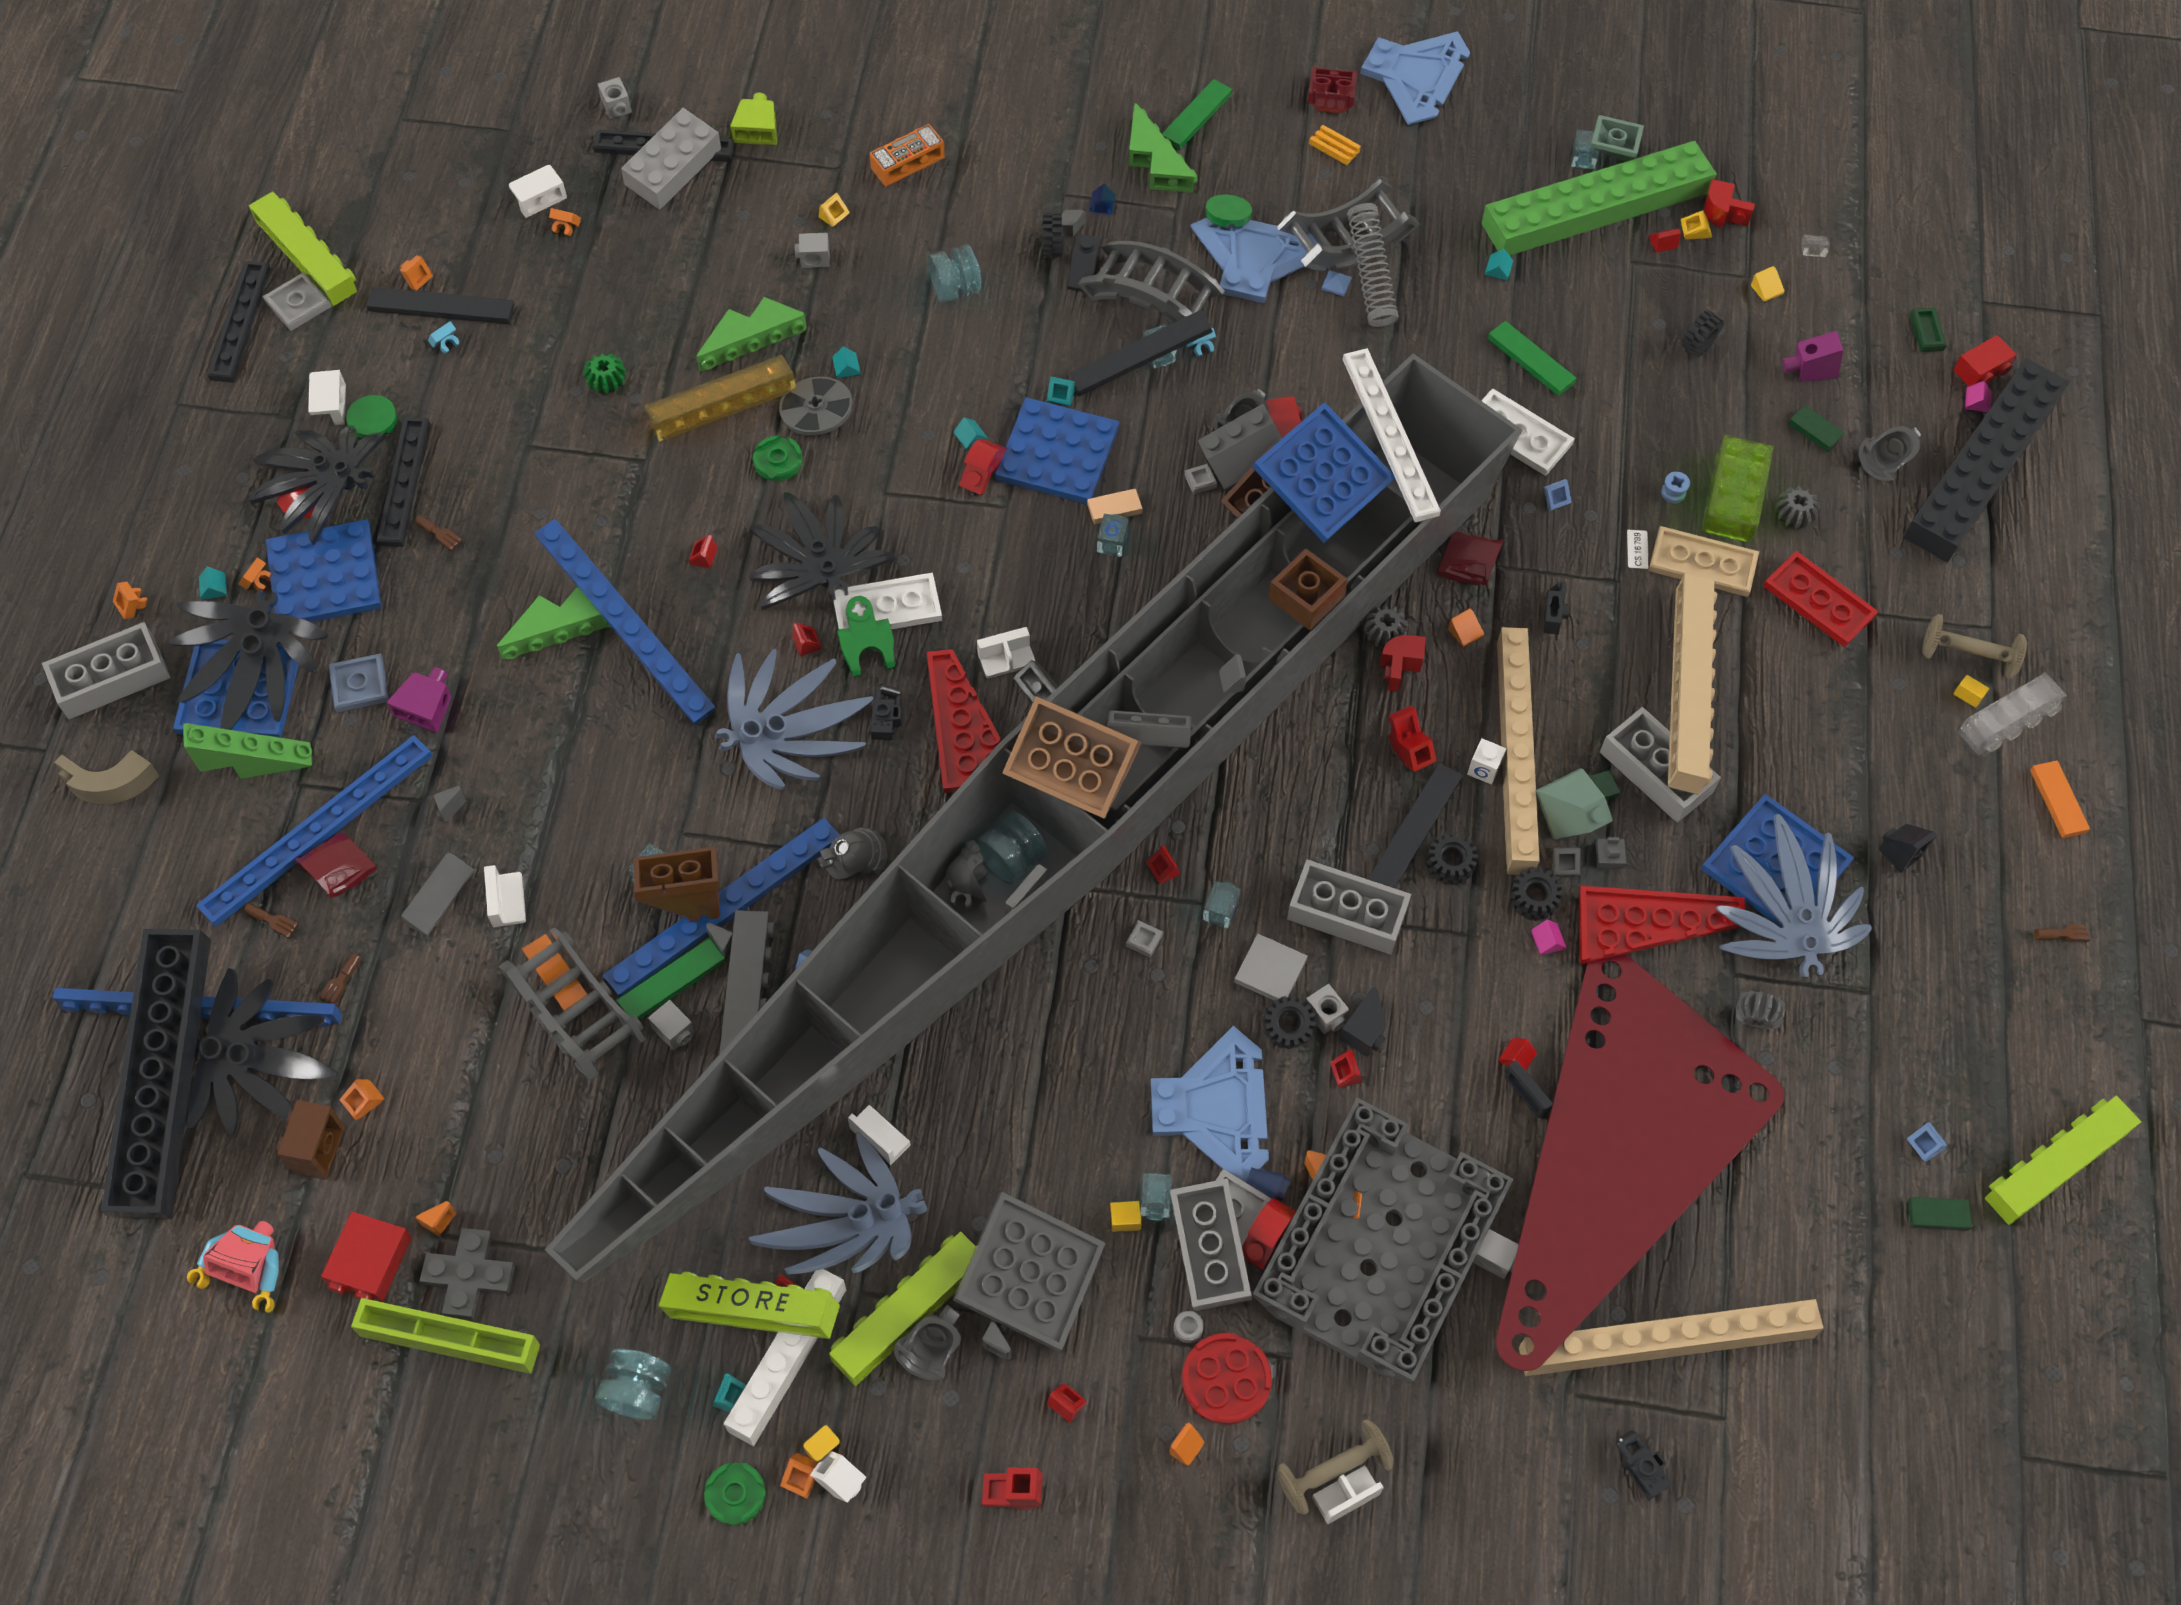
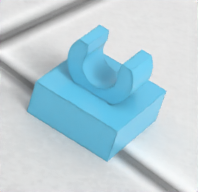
(443, 335)
(1203, 341)

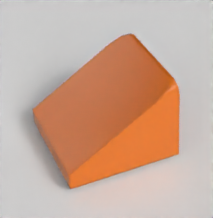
(1465, 628)
(361, 1098)
(437, 1218)
(1186, 1445)
(797, 1475)

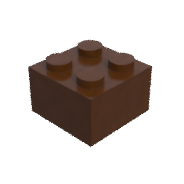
(1307, 589)
(310, 1139)

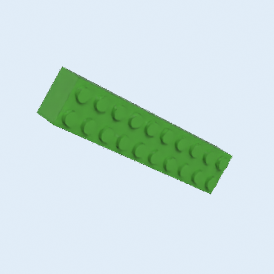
(1598, 198)

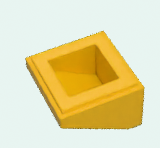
(1696, 226)
(1767, 284)
(1971, 691)
(1125, 1216)
(821, 1443)

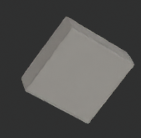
(1200, 479)
(1144, 938)

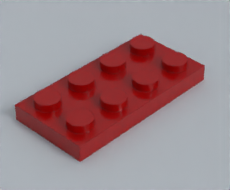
(1820, 598)

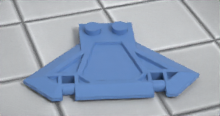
(1417, 72)
(1251, 256)
(1217, 1105)

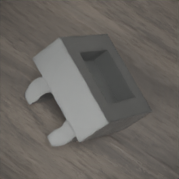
(1610, 853)

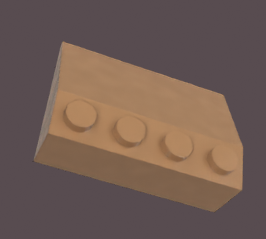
(1071, 757)

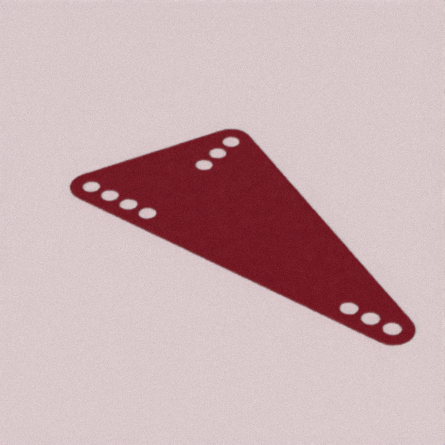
(1624, 1149)

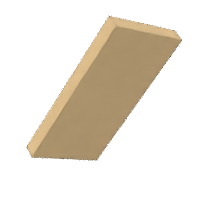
(1687, 553)

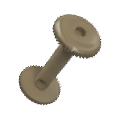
(1975, 646)
(1374, 1446)

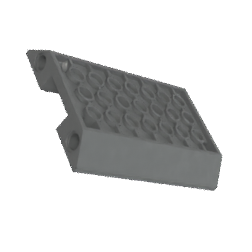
(1415, 1263)

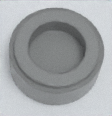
(1188, 1326)

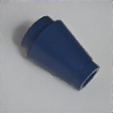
(1268, 1182)

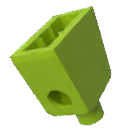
(755, 121)

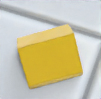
(833, 210)

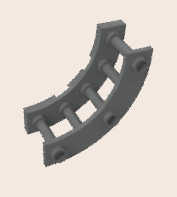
(1342, 257)
(1142, 293)
(555, 1024)

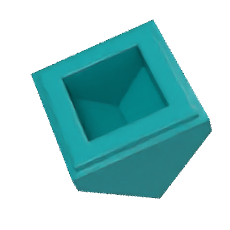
(1499, 265)
(846, 363)
(1061, 391)
(968, 432)
(212, 583)
(728, 1393)

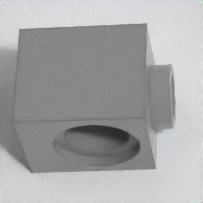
(614, 98)
(813, 250)
(1328, 998)
(672, 1025)
(1496, 1254)

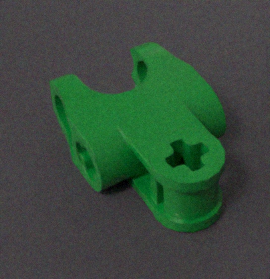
(865, 634)

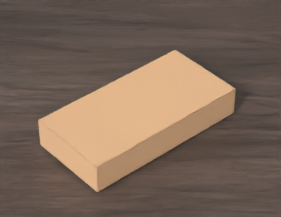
(1121, 503)

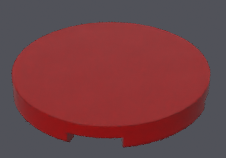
(1226, 1378)

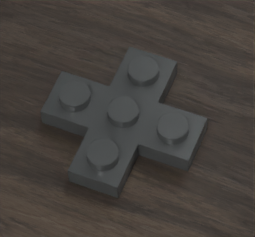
(467, 1273)

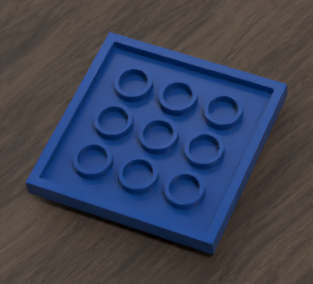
(1057, 450)
(1324, 472)
(325, 578)
(209, 705)
(1757, 838)

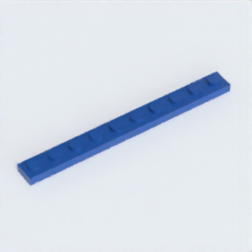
(625, 622)
(314, 831)
(736, 896)
(103, 1001)

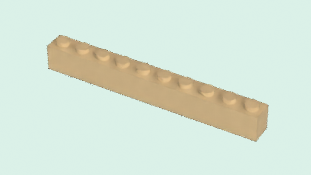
(1692, 685)
(1518, 760)
(1682, 1336)

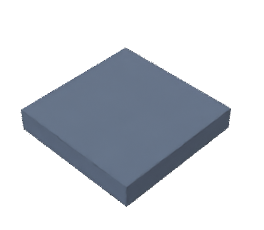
(358, 683)

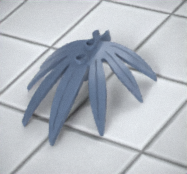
(765, 731)
(1804, 924)
(876, 1218)

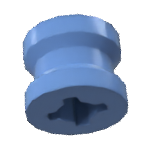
(1675, 487)

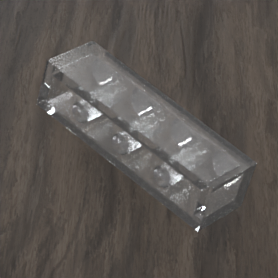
(2012, 714)

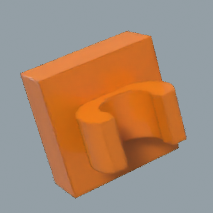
(564, 218)
(416, 272)
(253, 574)
(128, 600)

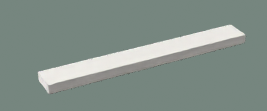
(1391, 435)

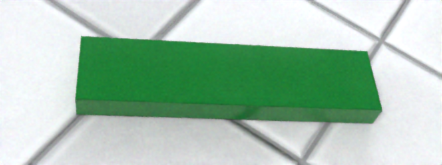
(1197, 113)
(1532, 358)
(671, 980)

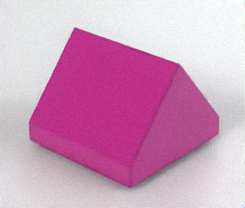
(1978, 397)
(1548, 937)

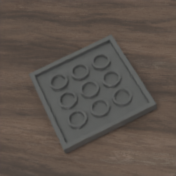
(1029, 1272)

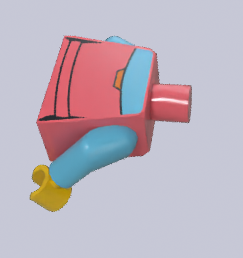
(242, 1259)

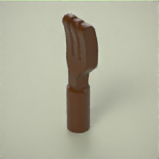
(444, 536)
(277, 923)
(2072, 933)
(336, 986)

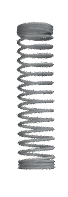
(1362, 218)

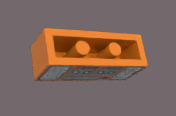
(907, 155)

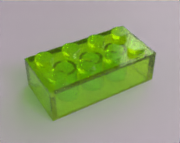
(1737, 488)

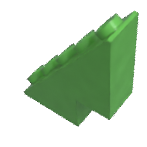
(1153, 151)
(743, 334)
(550, 624)
(246, 752)

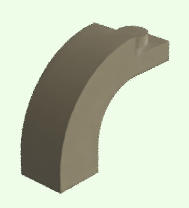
(110, 786)

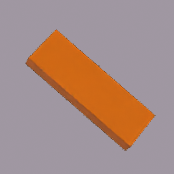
(2060, 799)
(552, 970)

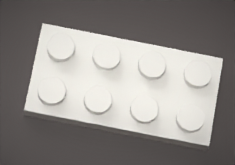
(1540, 442)
(901, 600)

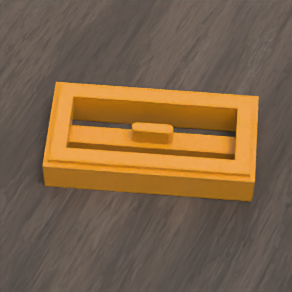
(1337, 143)

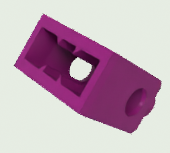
(1816, 358)
(422, 700)

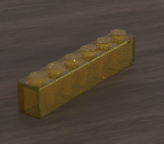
(720, 398)

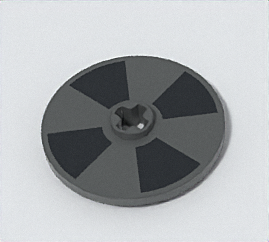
(832, 411)

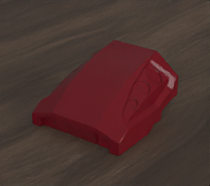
(1332, 89)
(1469, 558)
(337, 865)

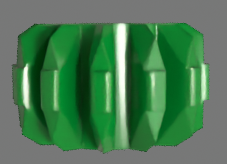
(604, 373)

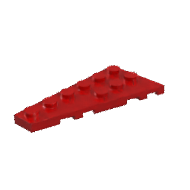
(961, 721)
(1635, 920)

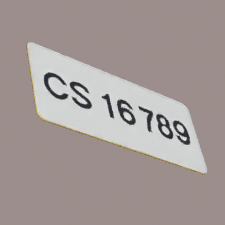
(1637, 549)

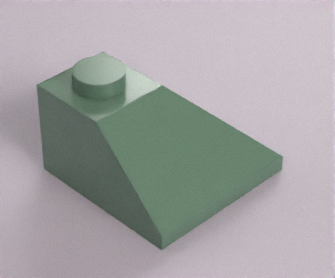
(1617, 138)
(1573, 805)

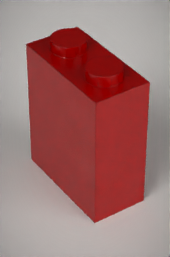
(366, 1257)

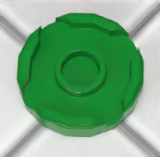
(1228, 210)
(372, 415)
(777, 458)
(734, 1493)

